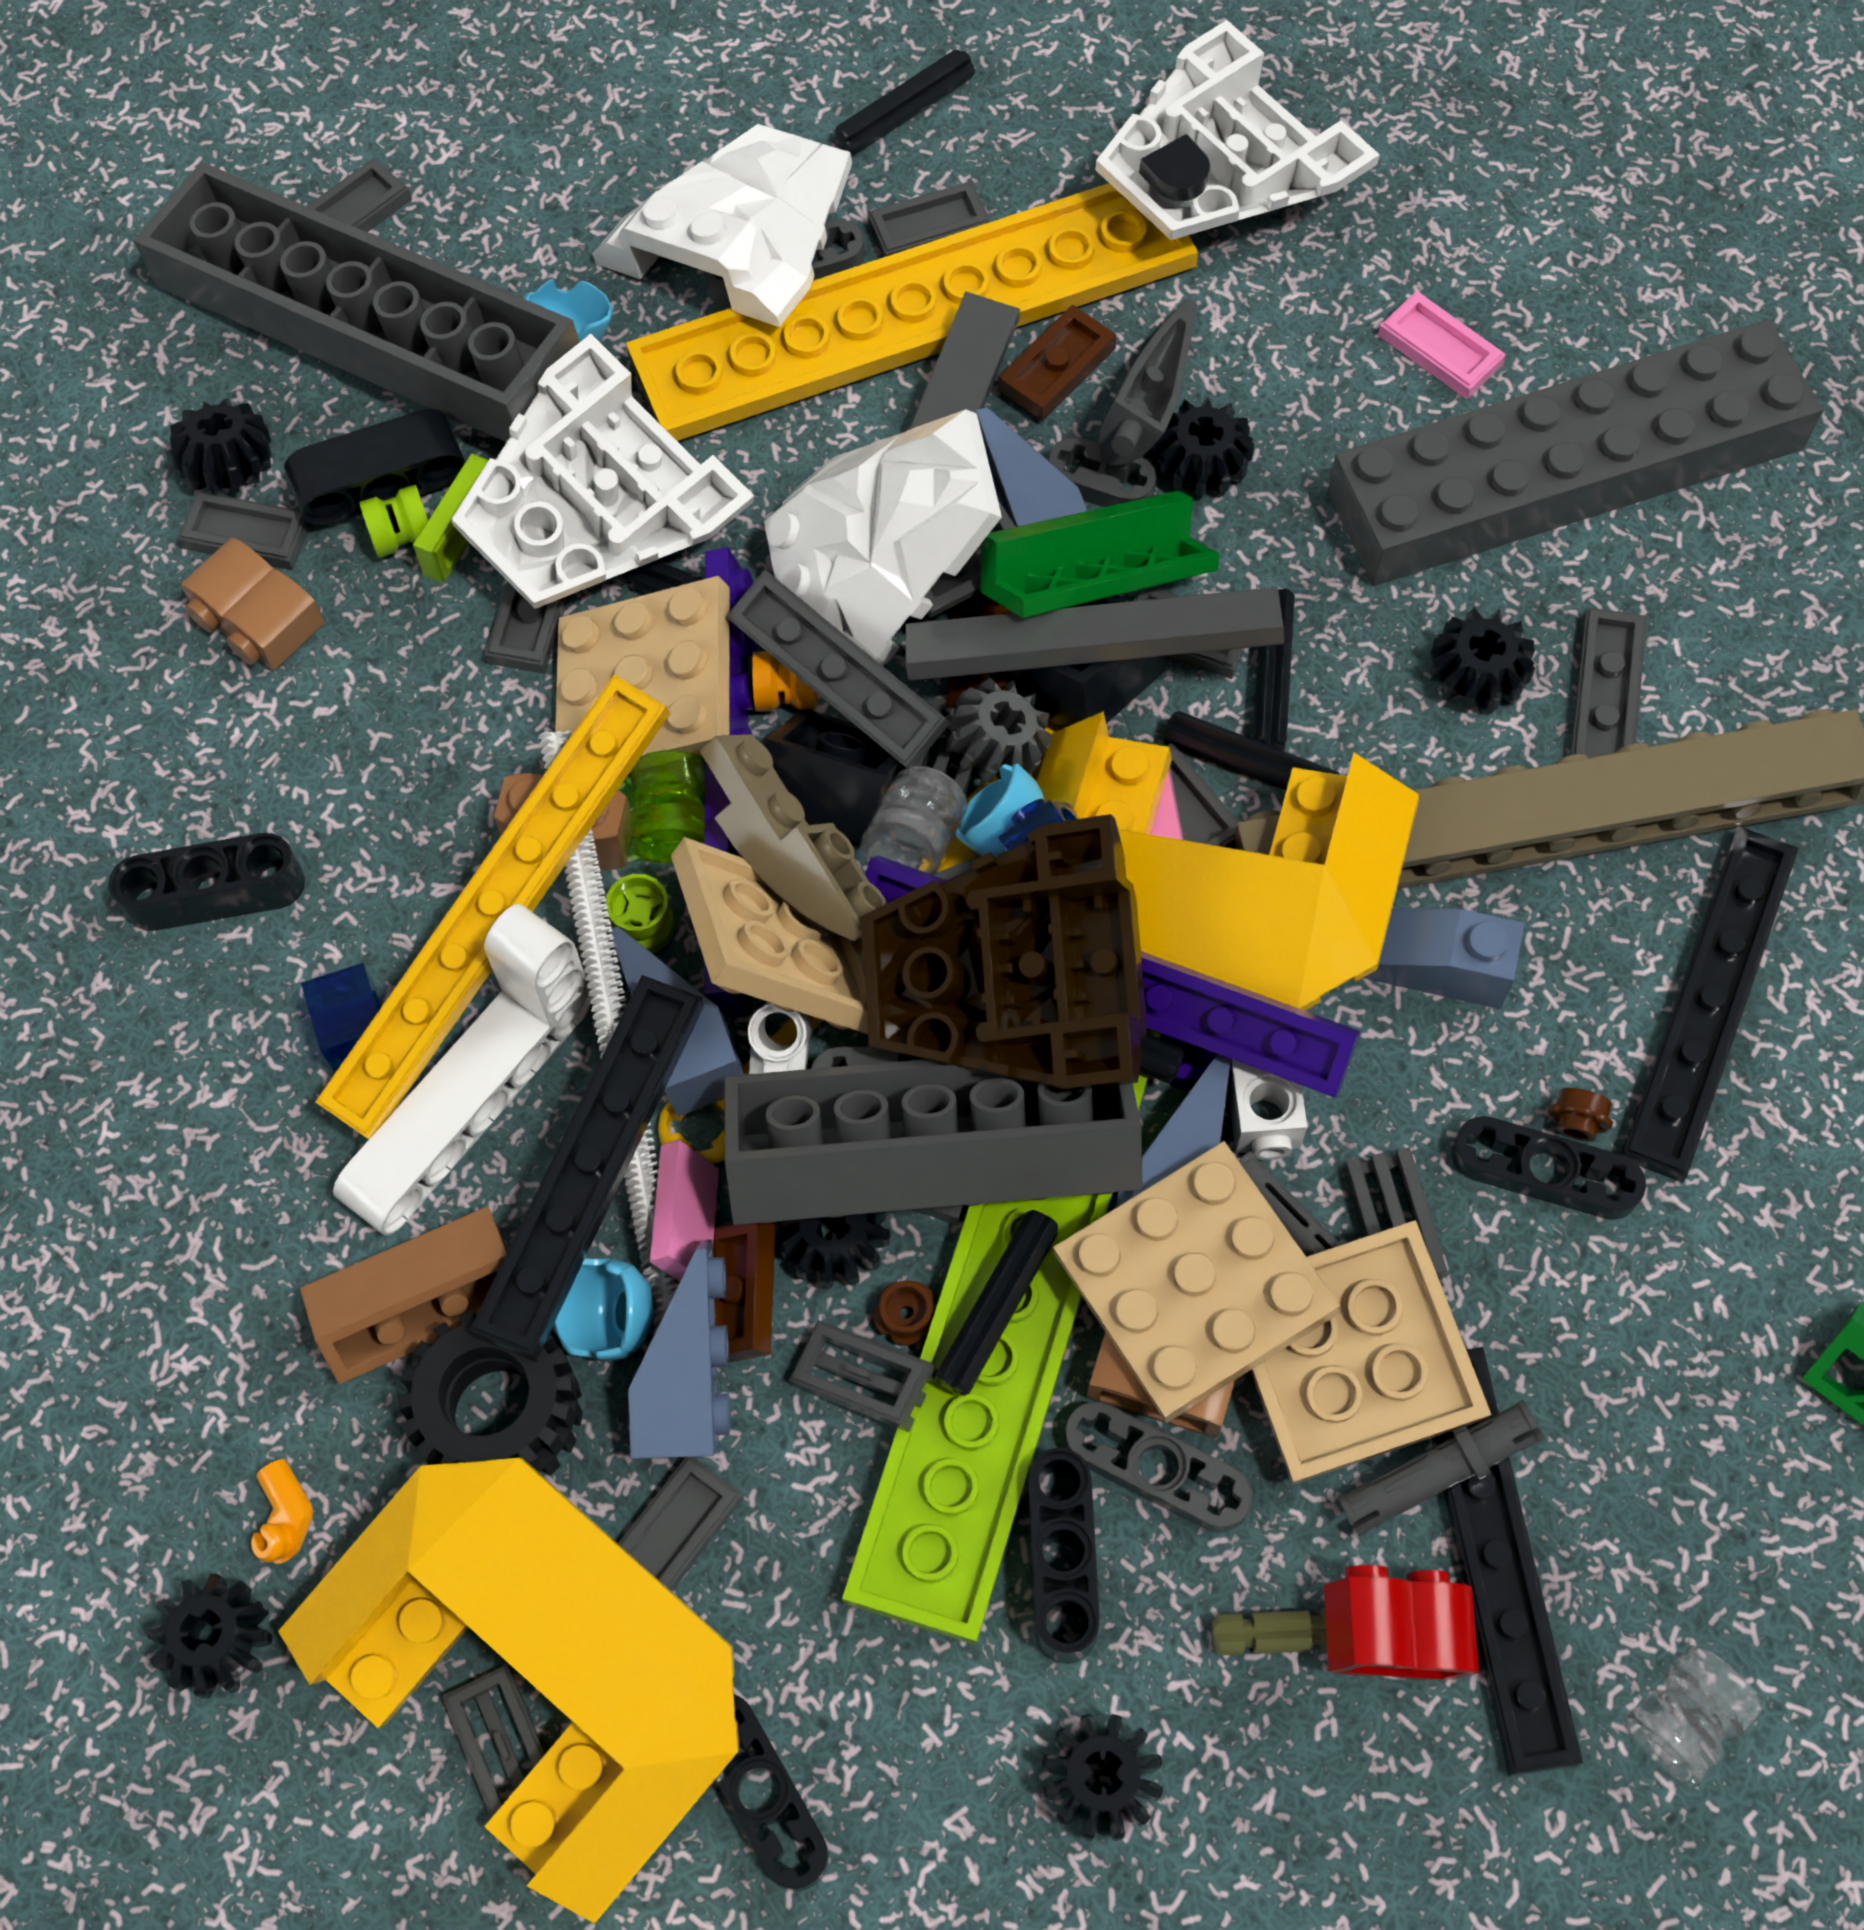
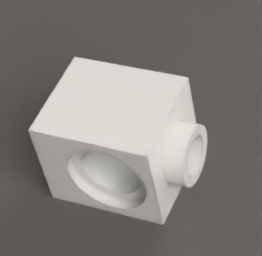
(1252, 1133)

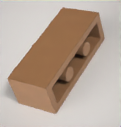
(402, 1294)

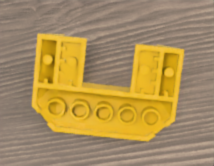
(1256, 920)
(577, 1620)

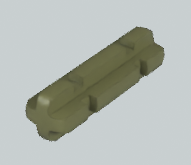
(1269, 1632)

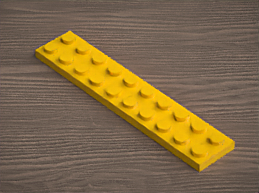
(900, 309)

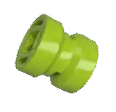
(409, 516)
(636, 900)

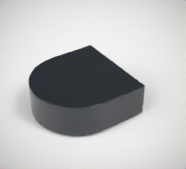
(1177, 170)

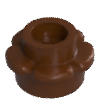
(1581, 1114)
(893, 1300)

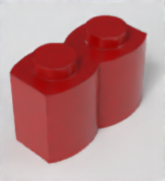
(1399, 1625)

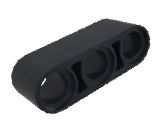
(373, 463)
(181, 870)
(1066, 1521)

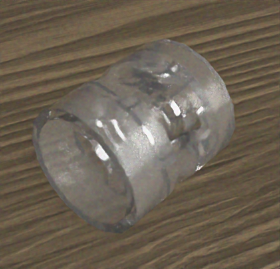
(916, 819)
(1689, 1737)

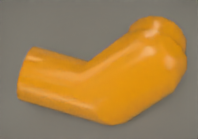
(289, 1519)

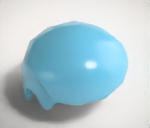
(583, 304)
(992, 809)
(606, 1311)

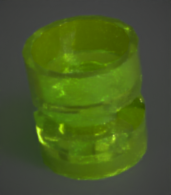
(667, 803)

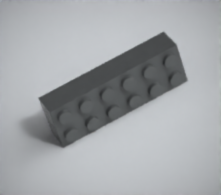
(919, 1140)

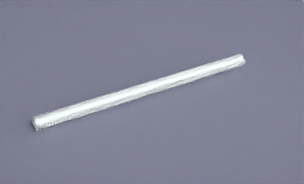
(608, 1013)

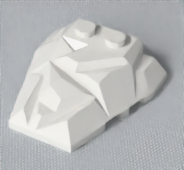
(1253, 144)
(742, 215)
(591, 485)
(883, 527)

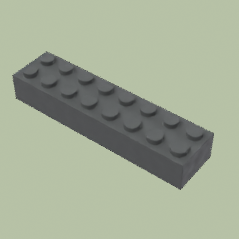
(354, 299)
(1572, 451)

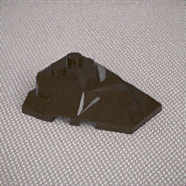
(1016, 963)

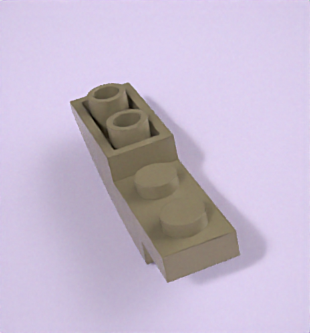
(799, 861)

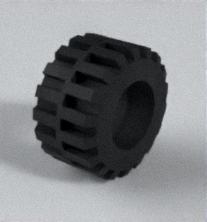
(458, 1361)

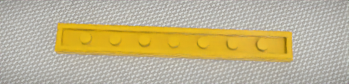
(514, 872)

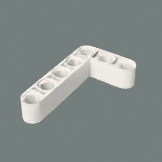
(477, 1076)

